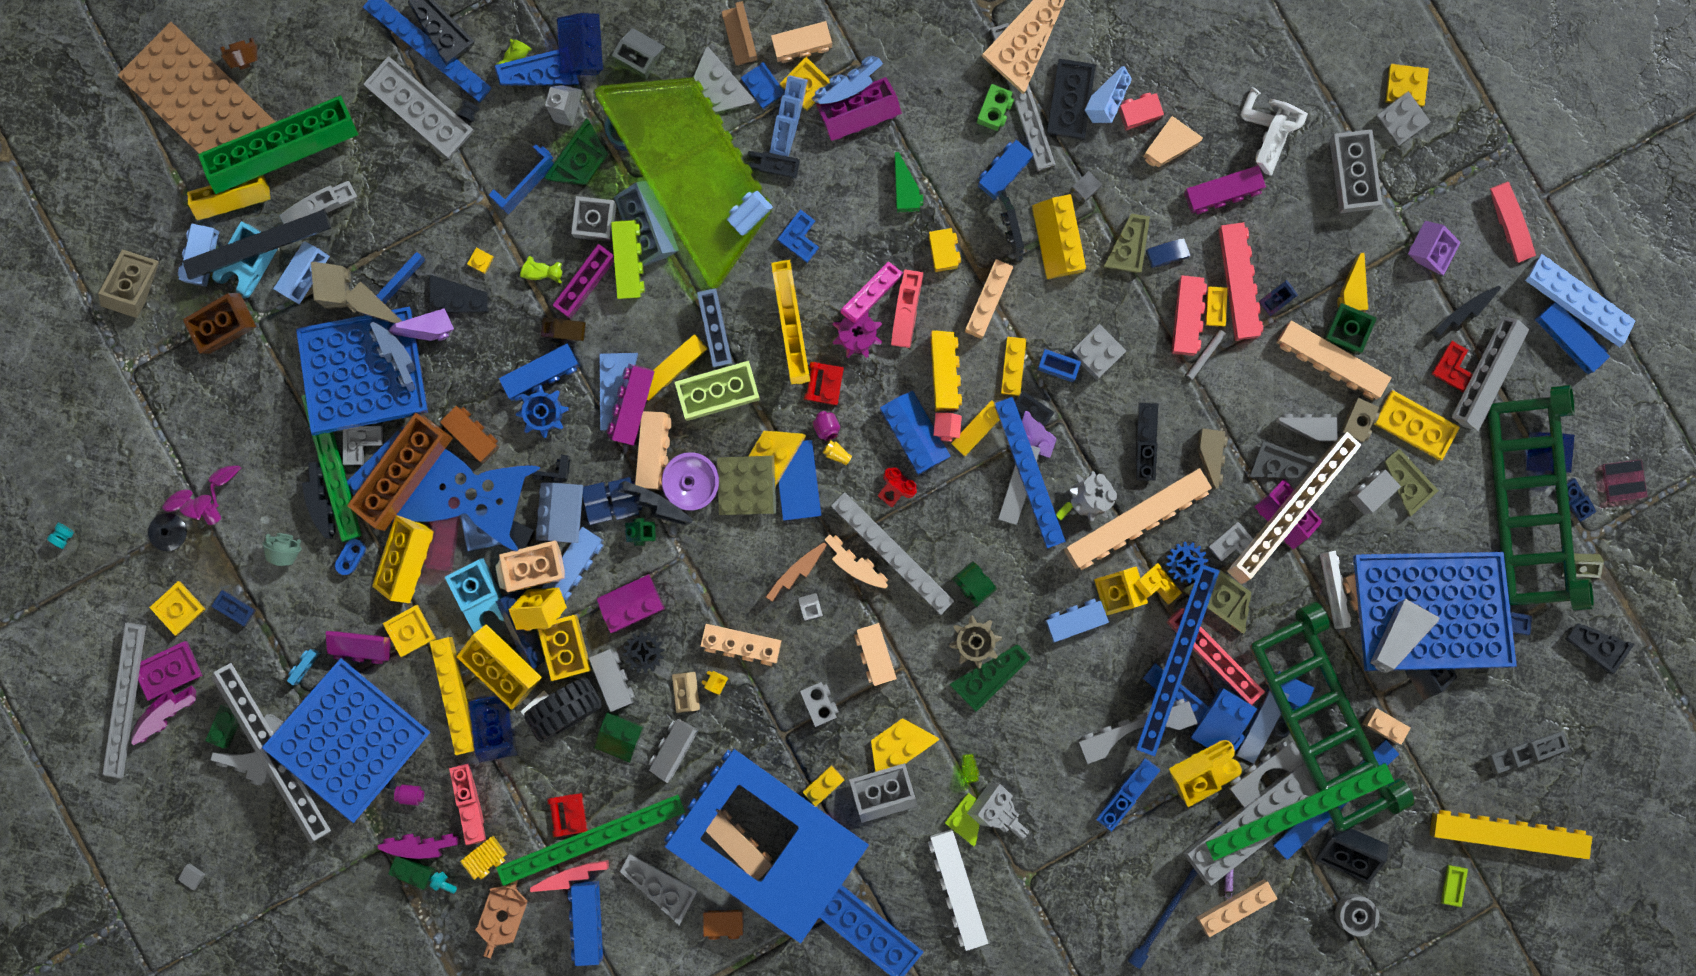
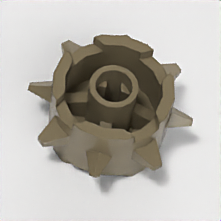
(966, 634)

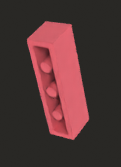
(1187, 315)

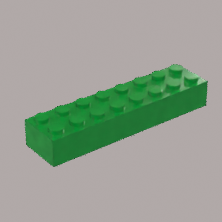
(277, 144)

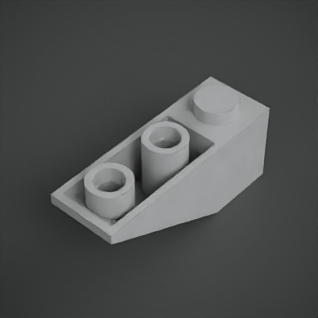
(1315, 429)

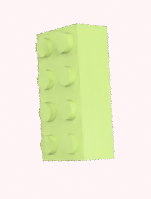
(717, 391)

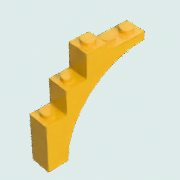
(790, 322)

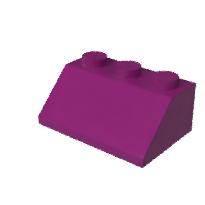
(1272, 502)
(630, 604)
(358, 646)

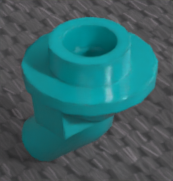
(438, 881)

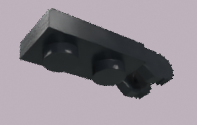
(775, 164)

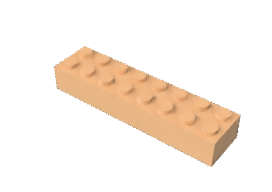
(1138, 518)

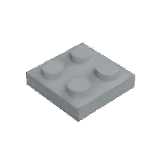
(1403, 118)

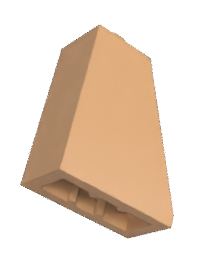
(1171, 143)

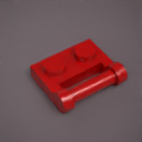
(830, 383)
(574, 814)

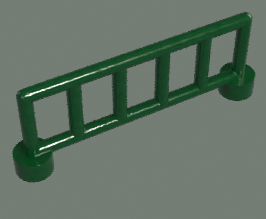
(1559, 405)
(1313, 621)

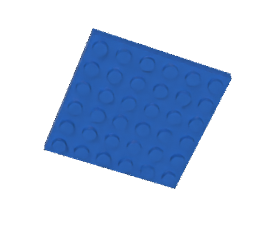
(349, 380)
(346, 740)

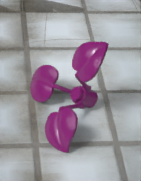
(202, 504)

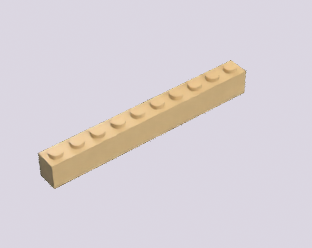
(1293, 508)

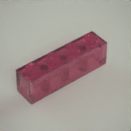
(444, 541)

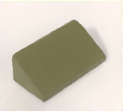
(1587, 565)

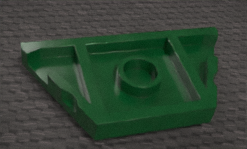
(579, 158)

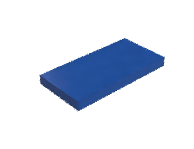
(799, 485)

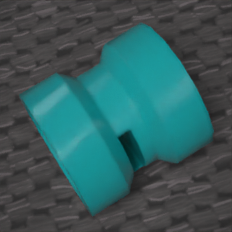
(60, 535)

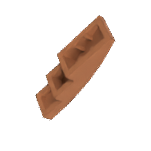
(802, 566)

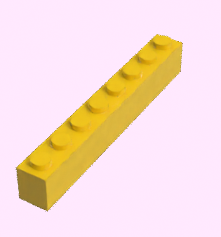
(1509, 835)

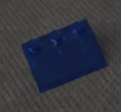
(580, 44)

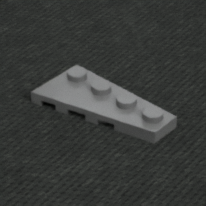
(663, 889)

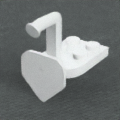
(1278, 128)

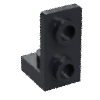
(562, 465)

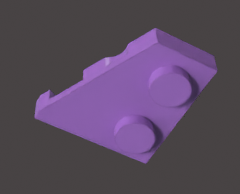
(1038, 435)

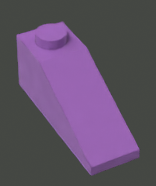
(425, 327)

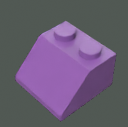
(1434, 247)

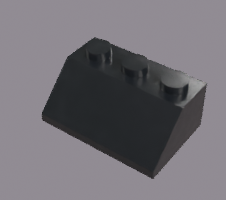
(1431, 682)
(1353, 853)

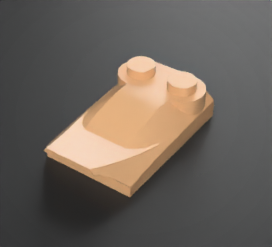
(530, 567)

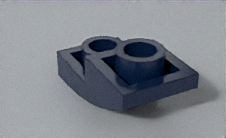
(1168, 252)
(1579, 503)

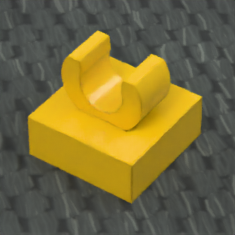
(715, 682)

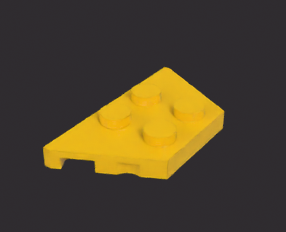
(781, 446)
(900, 744)

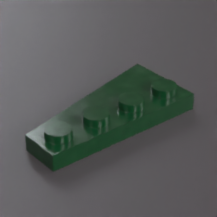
(984, 682)

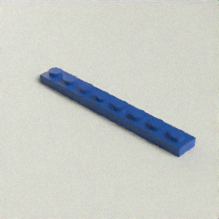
(422, 44)
(1029, 472)

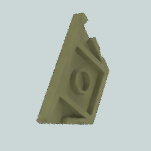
(1228, 601)

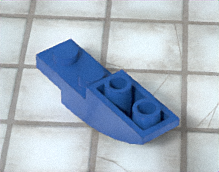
(1127, 794)

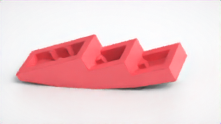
(1513, 222)
(563, 879)

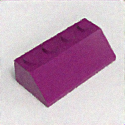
(861, 110)

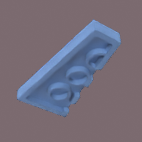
(611, 379)

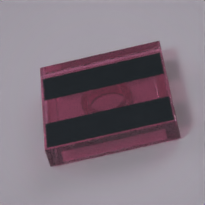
(1624, 480)

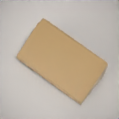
(685, 692)

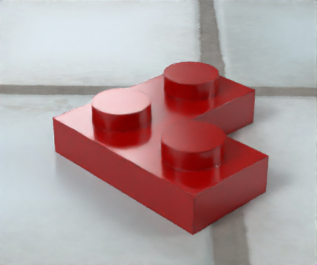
(1448, 367)

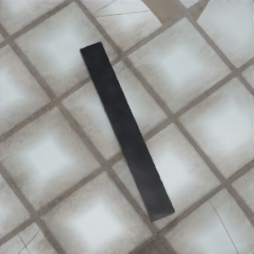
(257, 244)

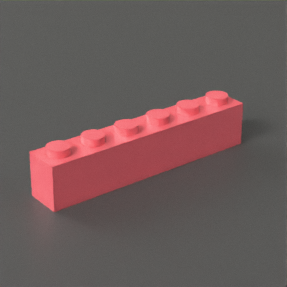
(1239, 281)
(1221, 662)

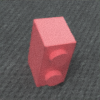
(1140, 111)

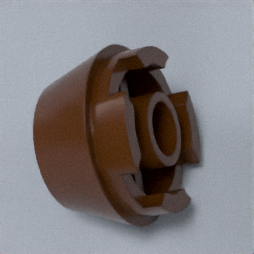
(240, 54)

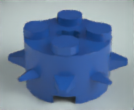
(533, 404)

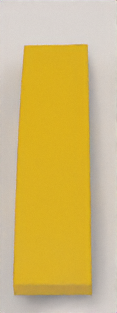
(676, 364)

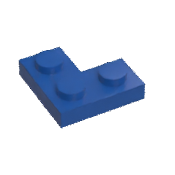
(794, 236)

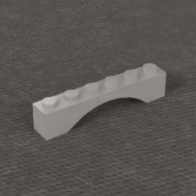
(1098, 745)

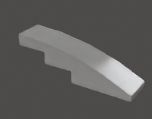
(1015, 495)

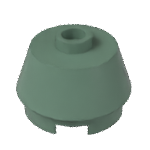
(281, 549)

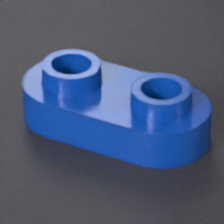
(348, 555)

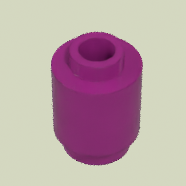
(409, 795)

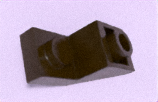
(563, 329)

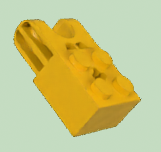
(1205, 772)

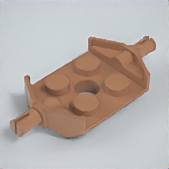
(501, 933)

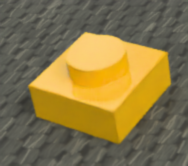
(480, 260)

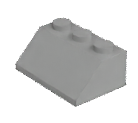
(672, 750)
(883, 793)

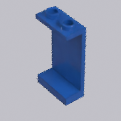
(527, 184)

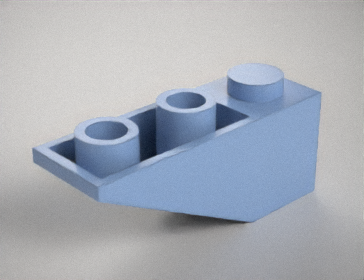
(1107, 99)

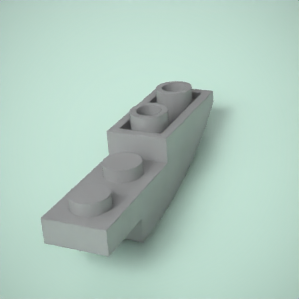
(326, 199)

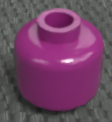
(826, 425)

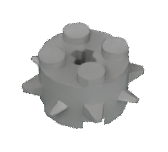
(1092, 496)

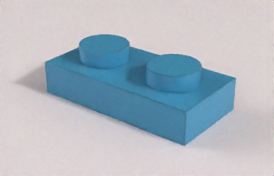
(307, 659)

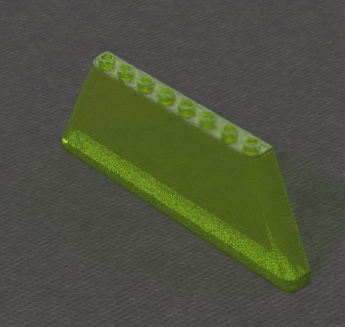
(686, 165)

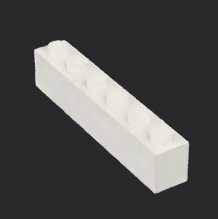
(958, 889)

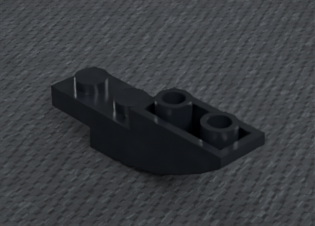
(1146, 441)
(319, 509)

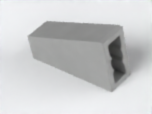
(563, 104)
(1402, 634)

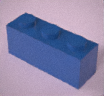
(1004, 169)

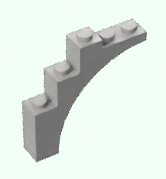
(251, 762)

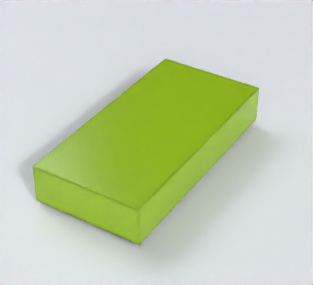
(1454, 885)

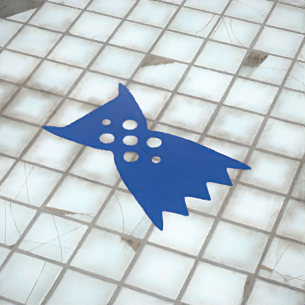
(431, 503)

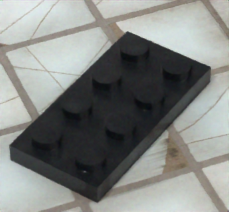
(1070, 97)

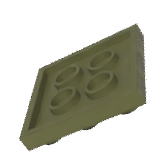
(746, 485)

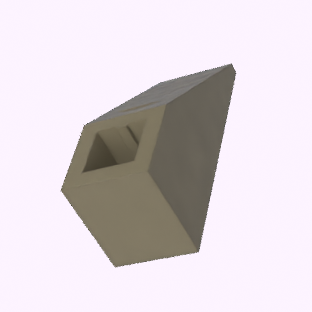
(1211, 453)

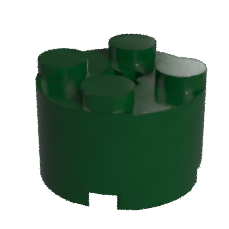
(974, 583)

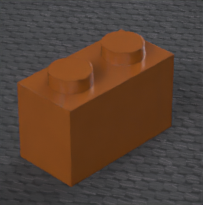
(723, 923)

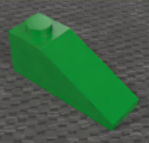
(906, 188)

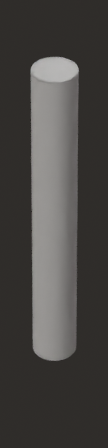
(1206, 354)

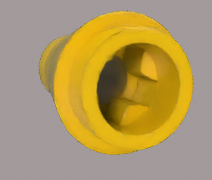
(836, 453)

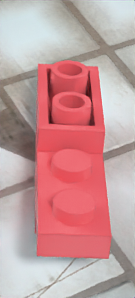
(906, 308)
(468, 804)

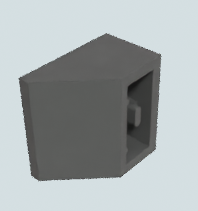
(638, 53)

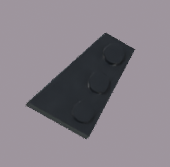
(456, 297)
(1601, 648)

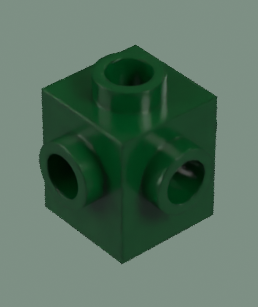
(640, 532)

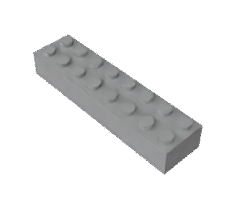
(1283, 792)

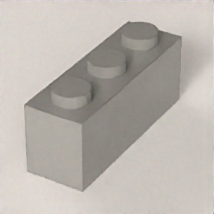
(612, 679)

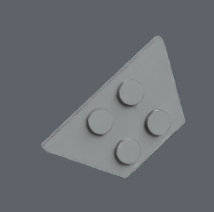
(720, 84)

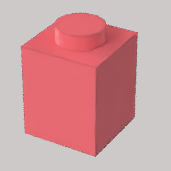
(947, 426)

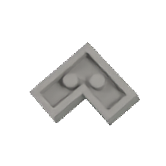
(356, 438)
(1233, 539)

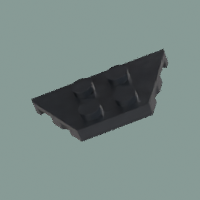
(1013, 232)

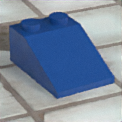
(1223, 719)

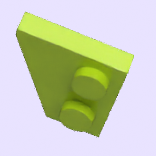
(962, 822)

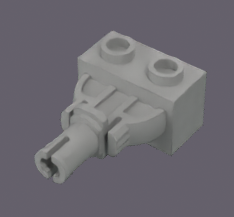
(996, 810)

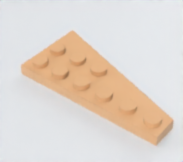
(1023, 41)

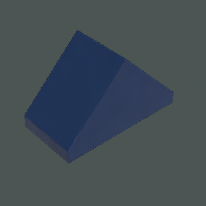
(1278, 298)

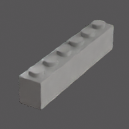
(1490, 373)

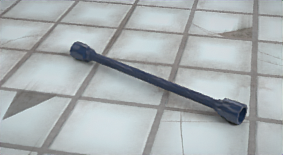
(1140, 955)

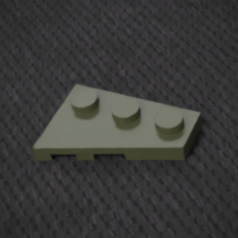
(1130, 246)
(1415, 486)

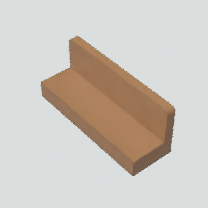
(739, 34)

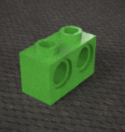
(991, 106)

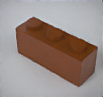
(470, 434)

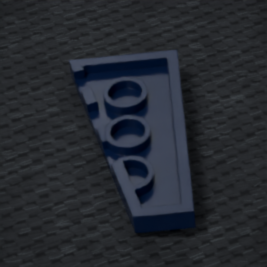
(525, 641)

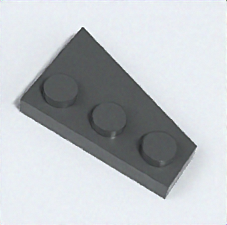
(1279, 462)

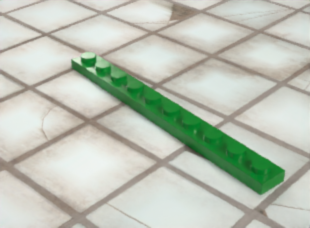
(1299, 811)
(590, 840)

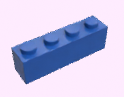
(1572, 337)
(539, 372)

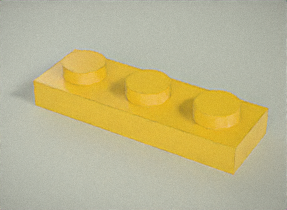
(1013, 366)

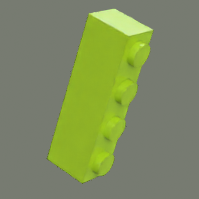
(627, 259)

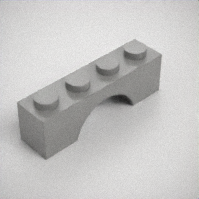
(1246, 787)

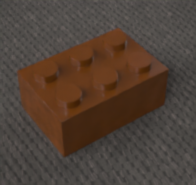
(219, 323)

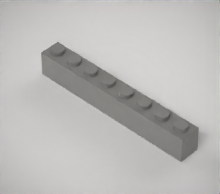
(892, 554)

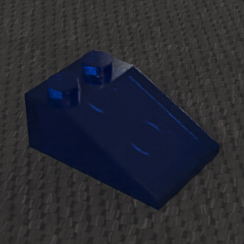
(492, 729)

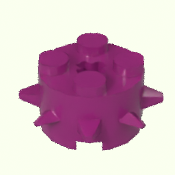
(860, 343)

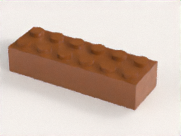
(399, 472)

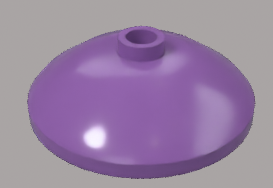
(702, 476)

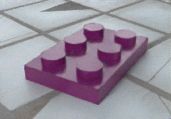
(168, 670)

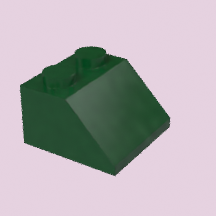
(1350, 329)
(619, 737)

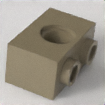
(1360, 409)

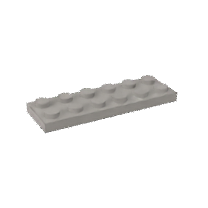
(418, 107)

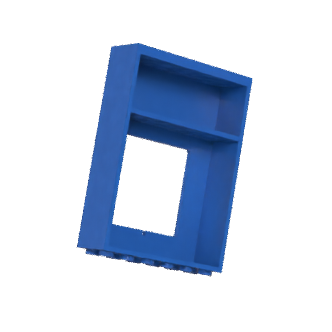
(806, 870)

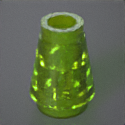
(969, 769)

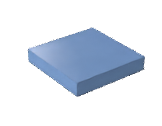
(474, 535)

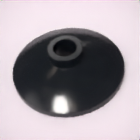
(176, 532)

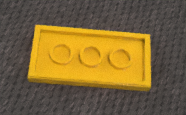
(1416, 425)

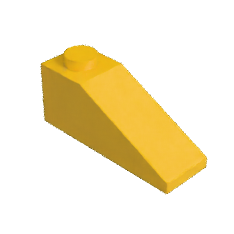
(1355, 287)
(976, 429)

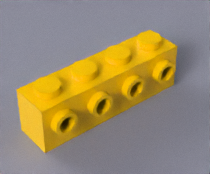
(206, 203)

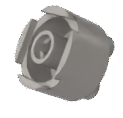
(1362, 924)

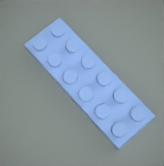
(1580, 300)

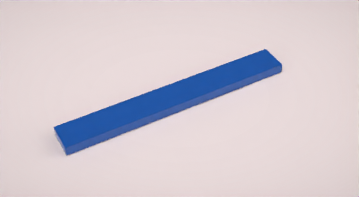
(1302, 832)

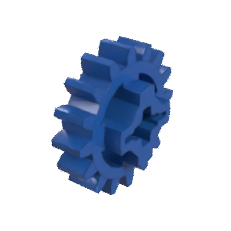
(1185, 552)

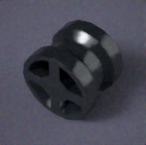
(468, 111)

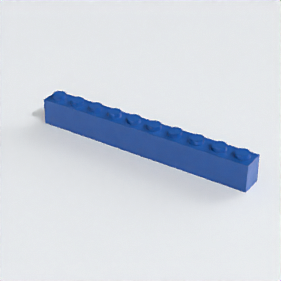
(1178, 660)

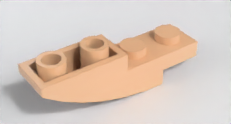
(860, 570)

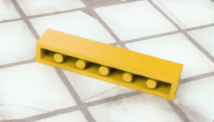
(453, 694)

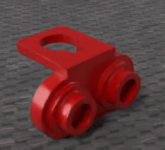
(897, 483)

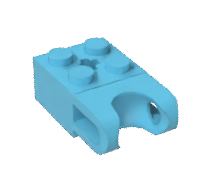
(249, 270)
(473, 600)

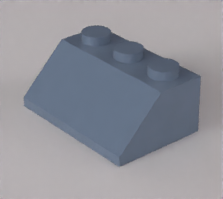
(559, 512)

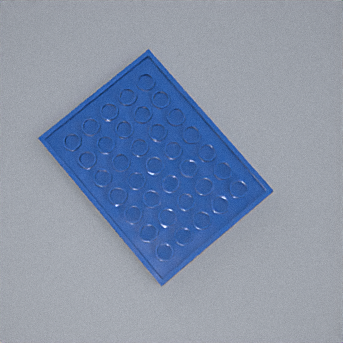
(1459, 588)

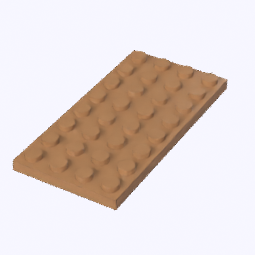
(192, 92)

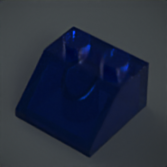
(1541, 458)

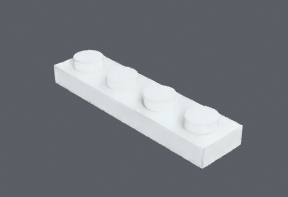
(1335, 590)

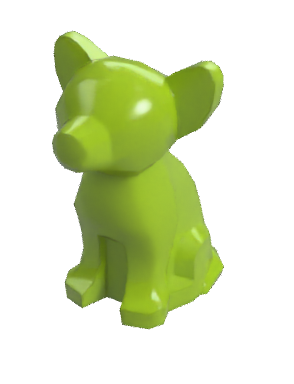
(516, 51)
(537, 271)

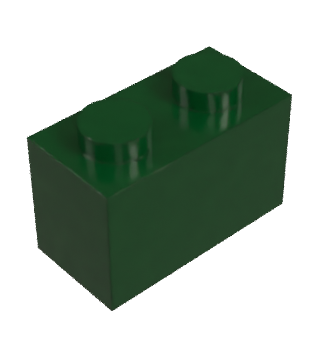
(223, 727)
(412, 872)

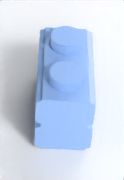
(749, 212)

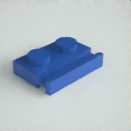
(762, 85)

